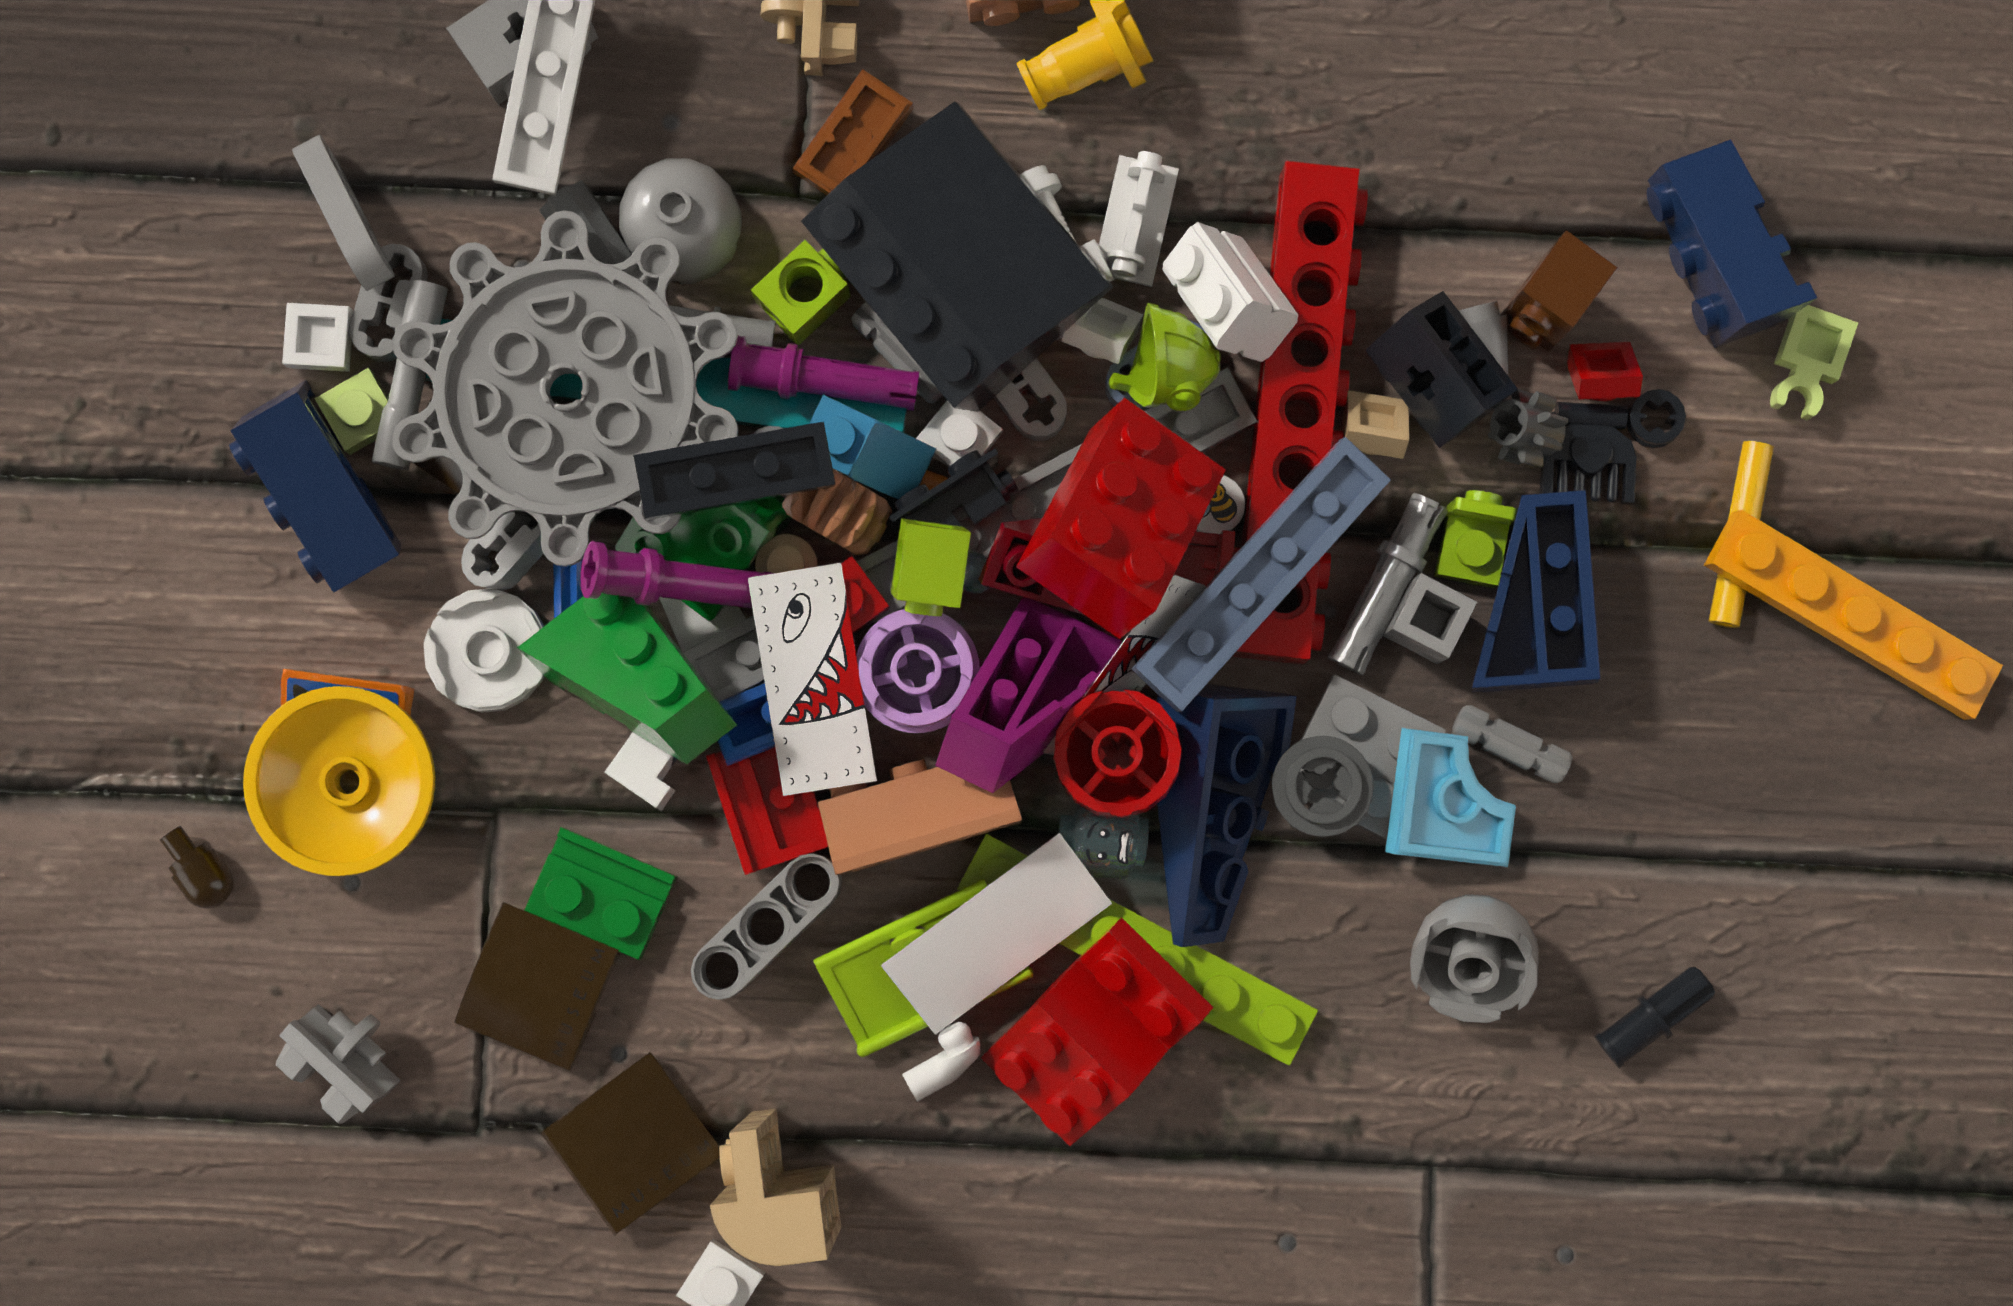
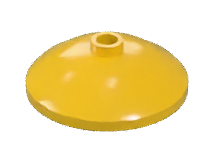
(297, 774)

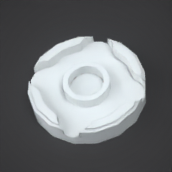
(475, 650)

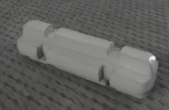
(871, 326)
(1512, 744)

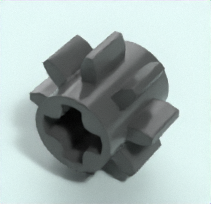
(1527, 428)

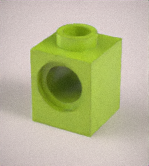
(796, 317)
(930, 566)

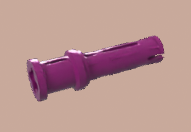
(792, 372)
(649, 577)

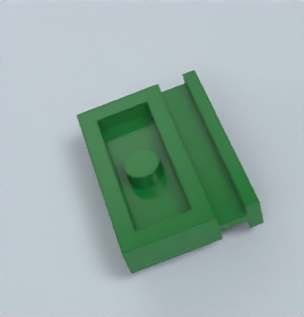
(601, 893)

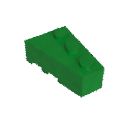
(631, 670)

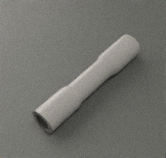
(426, 304)

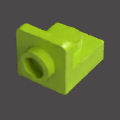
(1474, 539)

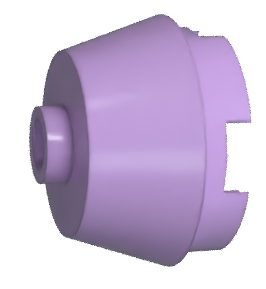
(915, 670)

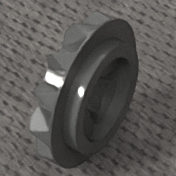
(1351, 782)

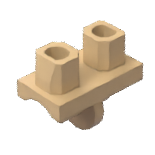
(821, 40)

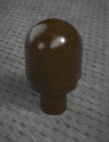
(197, 870)

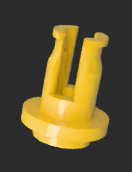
(1097, 51)

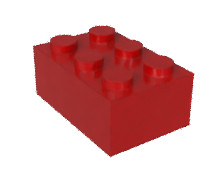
(1121, 519)

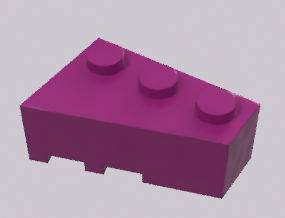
(1022, 694)

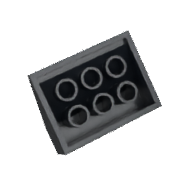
(957, 257)

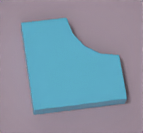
(1442, 806)

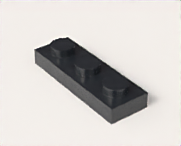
(734, 470)

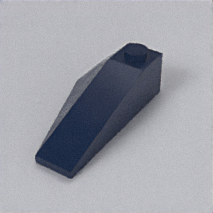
(1206, 820)

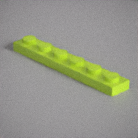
(1241, 1001)

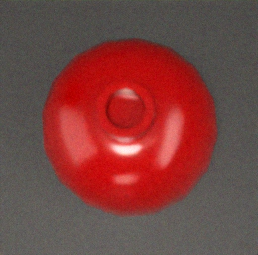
(1117, 753)

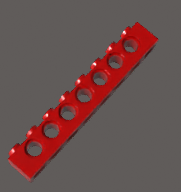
(1304, 195)

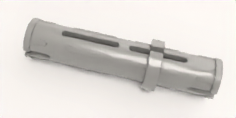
(1392, 574)

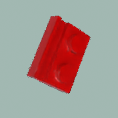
(762, 820)

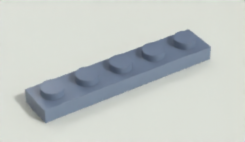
(1260, 574)

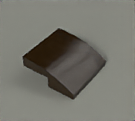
(536, 986)
(632, 1143)

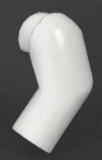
(947, 1066)

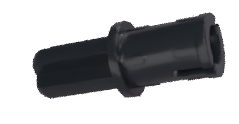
(1656, 1015)

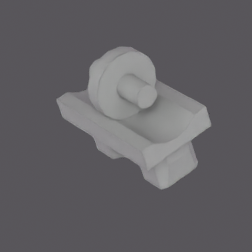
(342, 1056)

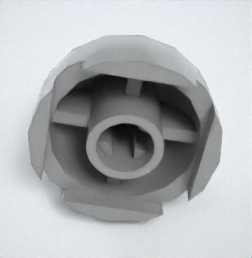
(689, 208)
(1475, 958)

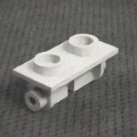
(1137, 216)

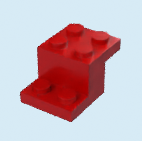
(1096, 1032)

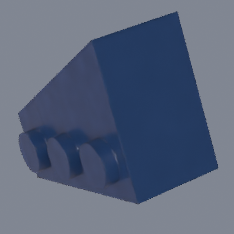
(1724, 246)
(314, 488)
(1544, 604)

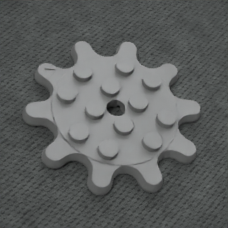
(517, 338)

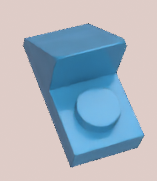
(872, 450)

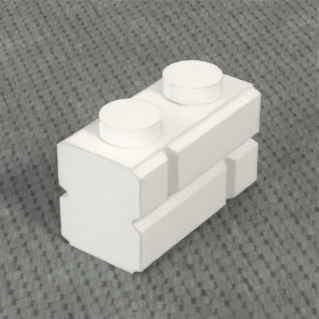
(1229, 292)

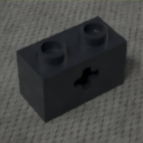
(1441, 369)

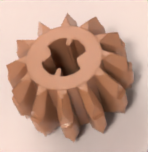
(842, 513)

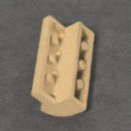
(770, 1211)

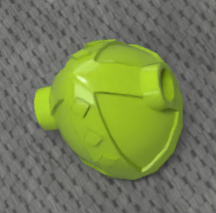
(1170, 362)

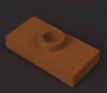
(853, 133)

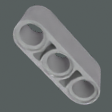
(737, 936)

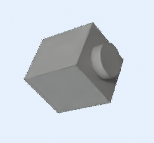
(1430, 618)

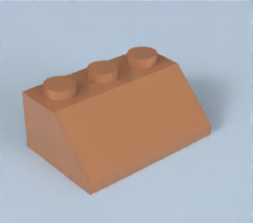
(909, 816)

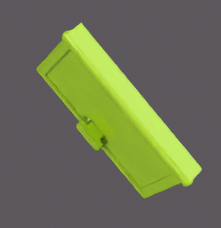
(867, 995)

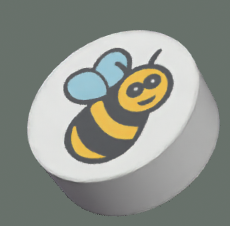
(1224, 508)

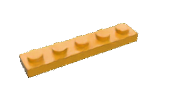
(1853, 615)

